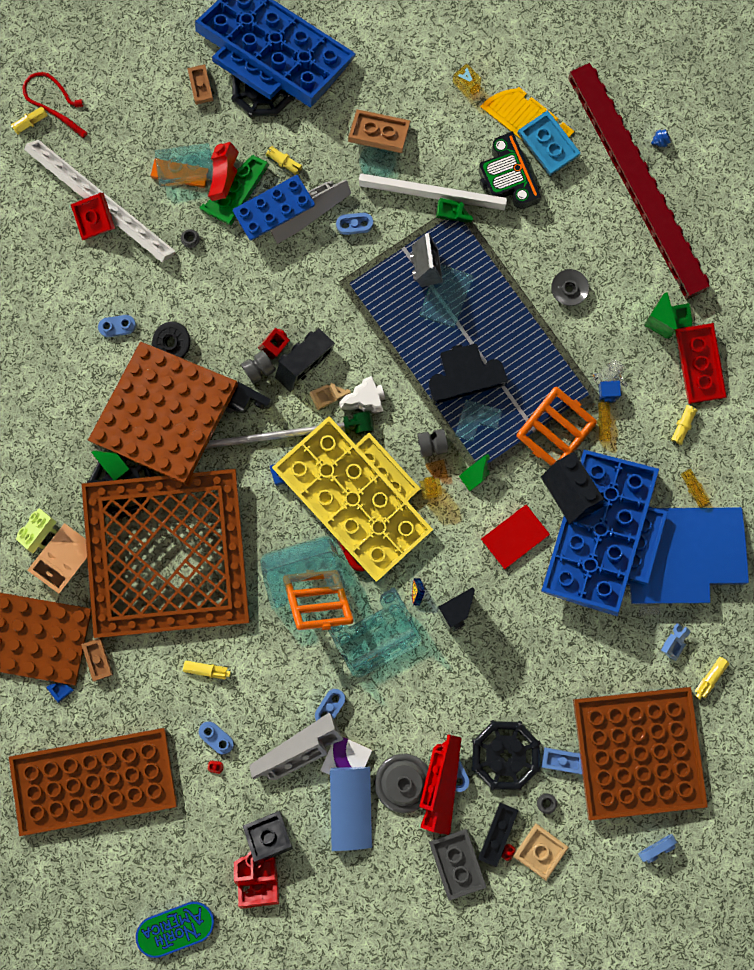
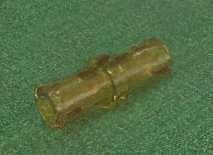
(604, 421)
(695, 488)

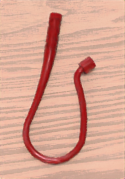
(78, 103)

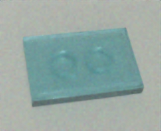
(184, 164)
(447, 298)

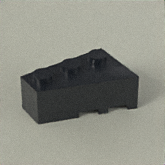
(303, 358)

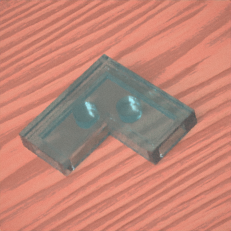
(475, 414)

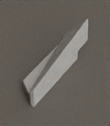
(324, 197)
(298, 750)

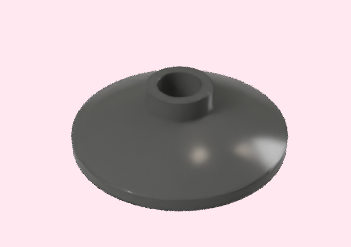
(573, 279)

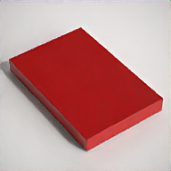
(515, 536)

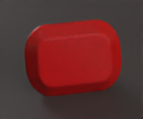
(215, 767)
(508, 852)

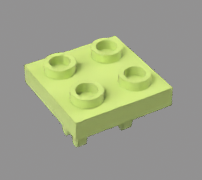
(36, 530)

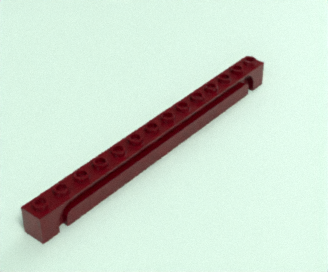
(638, 181)

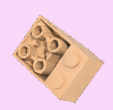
(60, 558)

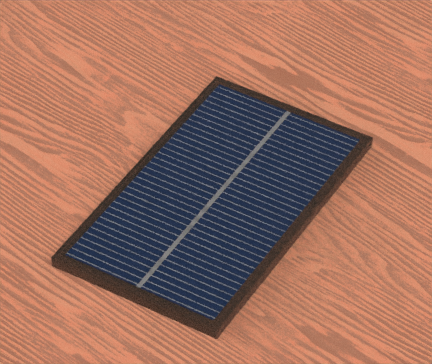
(493, 316)

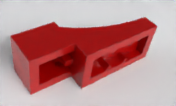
(223, 170)

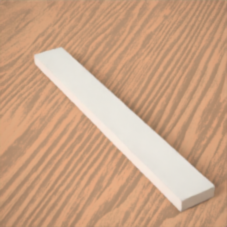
(432, 191)

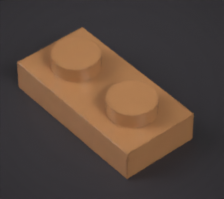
(200, 84)
(97, 659)

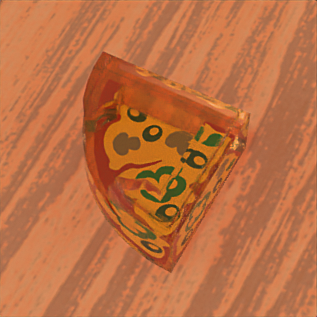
(437, 469)

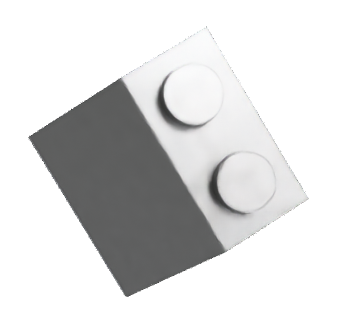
(426, 262)

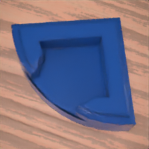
(60, 691)

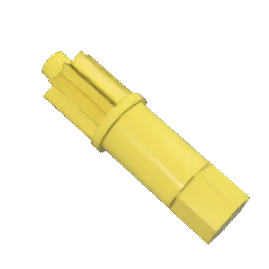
(206, 670)
(711, 678)

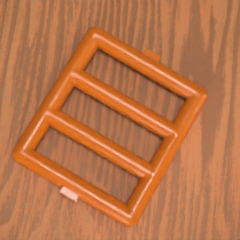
(545, 406)
(325, 624)

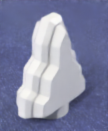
(365, 397)

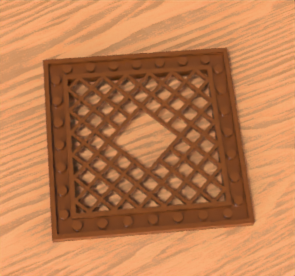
(98, 565)

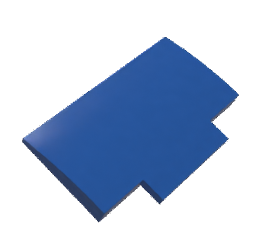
(273, 48)
(611, 544)
(694, 552)

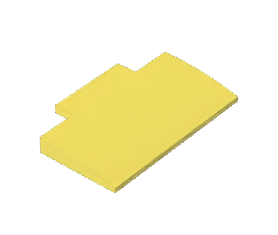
(356, 495)

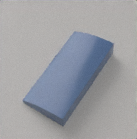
(350, 808)

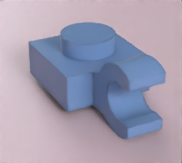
(675, 643)

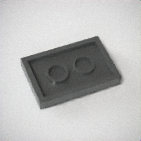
(457, 864)

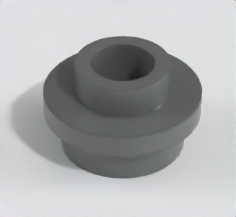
(190, 232)
(553, 803)

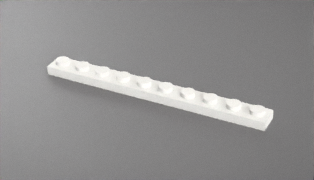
(86, 189)

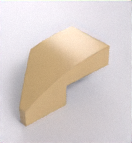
(327, 395)

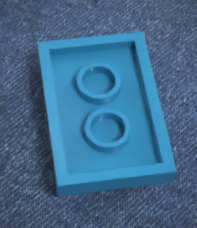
(548, 143)

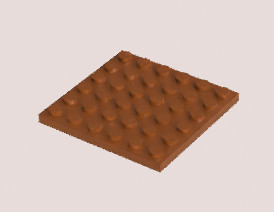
(163, 412)
(639, 753)

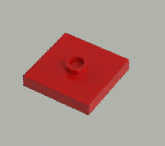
(92, 216)

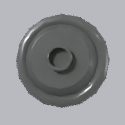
(401, 782)

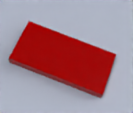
(700, 363)

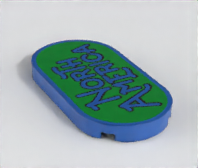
(174, 929)

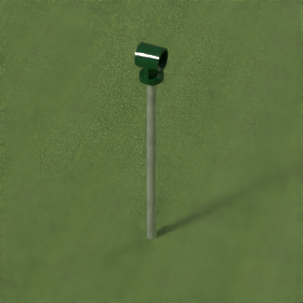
(361, 423)

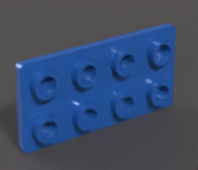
(273, 207)

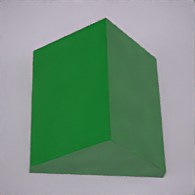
(662, 318)

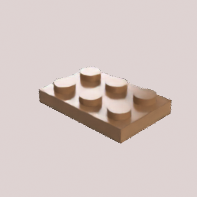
(379, 131)

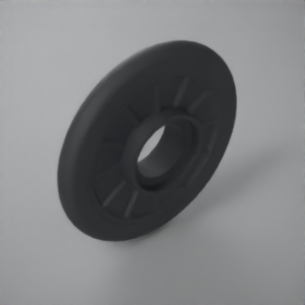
(174, 330)

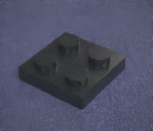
(267, 837)

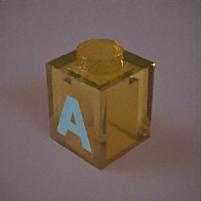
(467, 80)

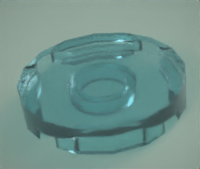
(377, 162)

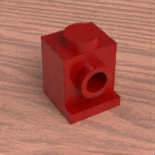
(271, 350)

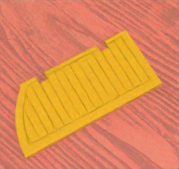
(515, 111)

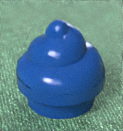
(661, 138)

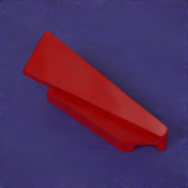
(441, 786)

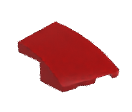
(260, 878)

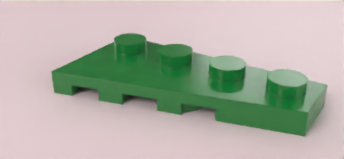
(243, 185)

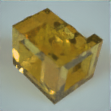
(430, 488)

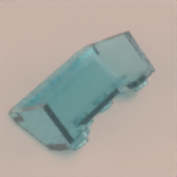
(300, 563)
(377, 637)

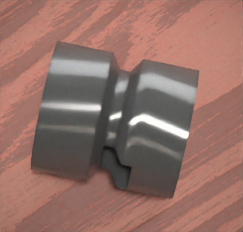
(259, 366)
(432, 443)

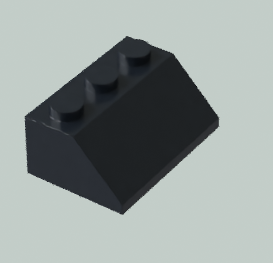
(572, 488)
(456, 610)

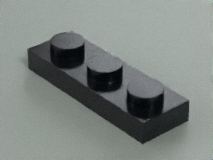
(498, 834)

